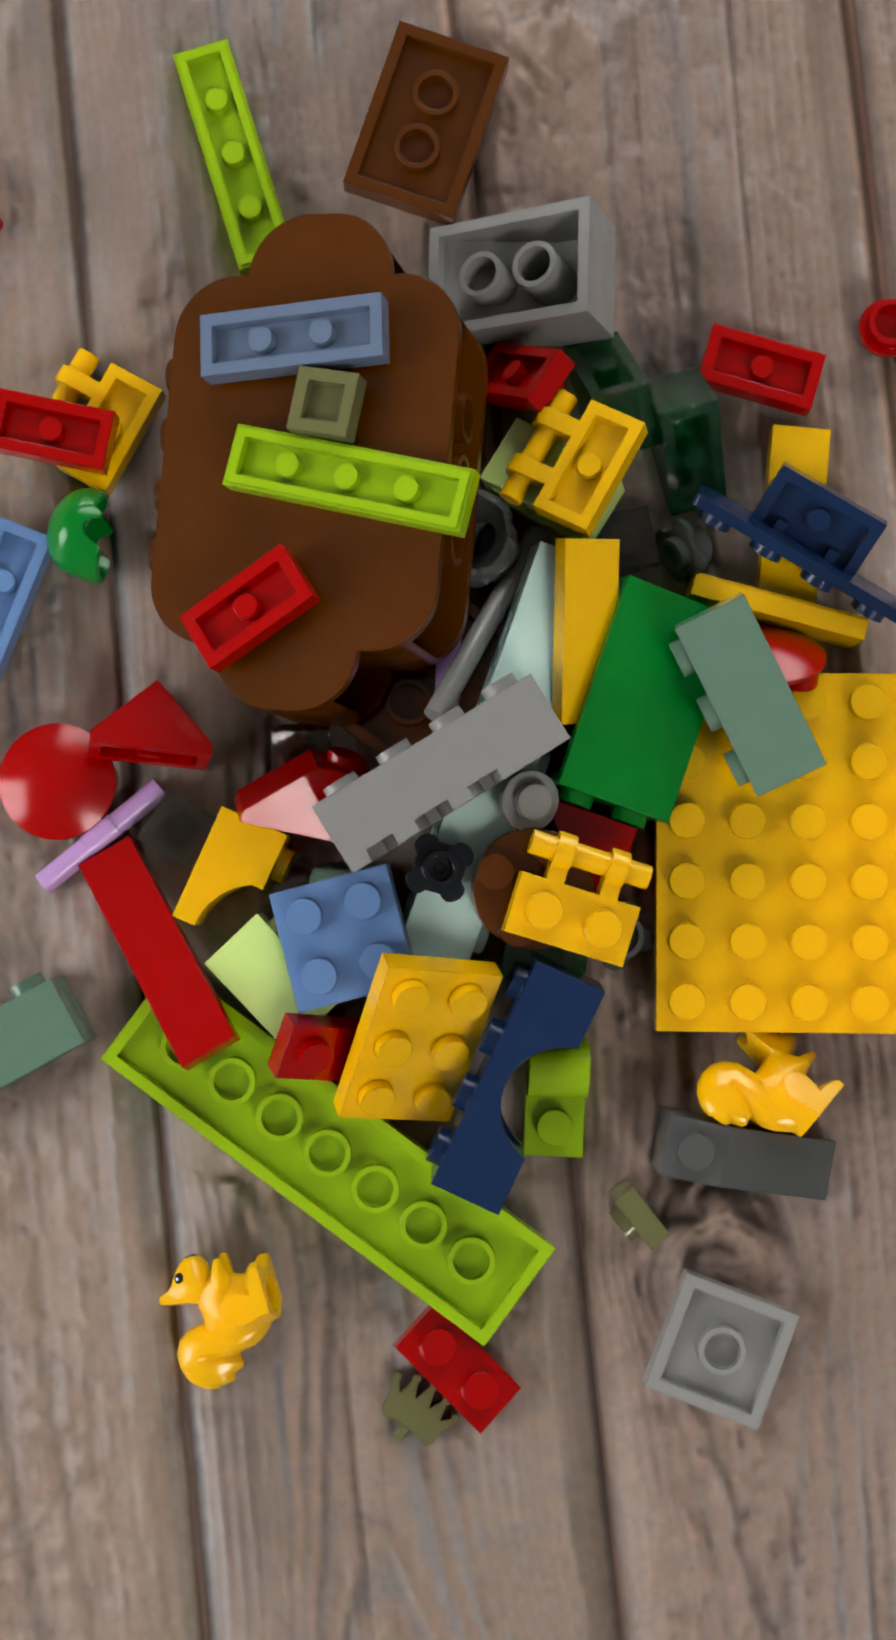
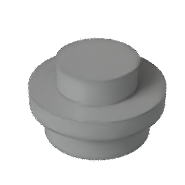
(528, 800)

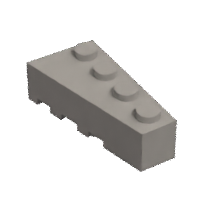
(440, 772)

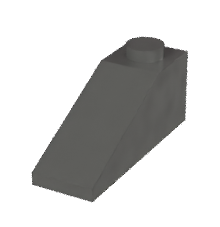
(741, 1158)

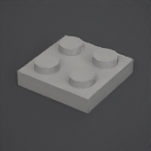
(720, 1349)

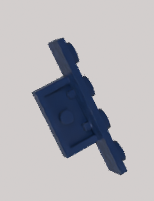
(812, 530)

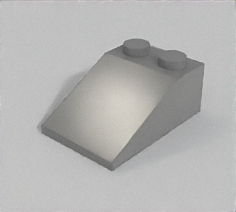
(530, 273)

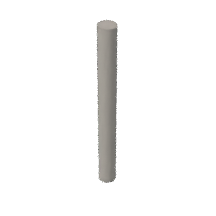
(481, 631)

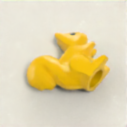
(775, 1095)
(234, 1311)

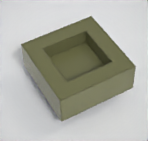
(326, 404)
(635, 1215)

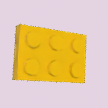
(416, 1037)

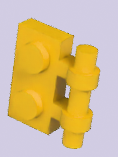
(118, 391)
(587, 470)
(574, 917)

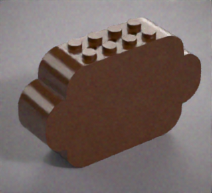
(385, 588)

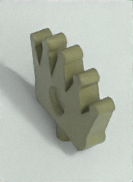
(416, 1411)

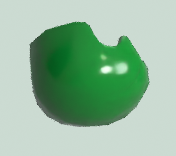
(74, 534)

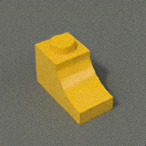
(233, 859)

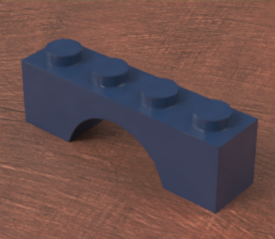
(546, 1012)

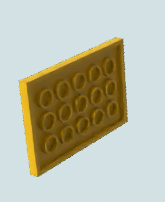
(784, 899)

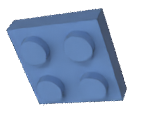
(337, 933)

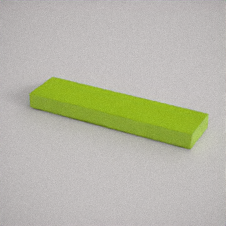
(230, 147)
(352, 480)

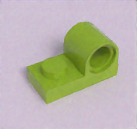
(555, 1101)

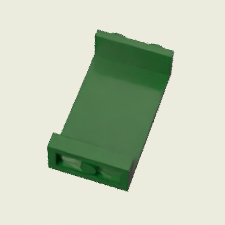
(636, 712)

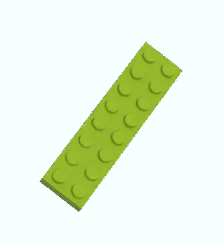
(346, 1173)

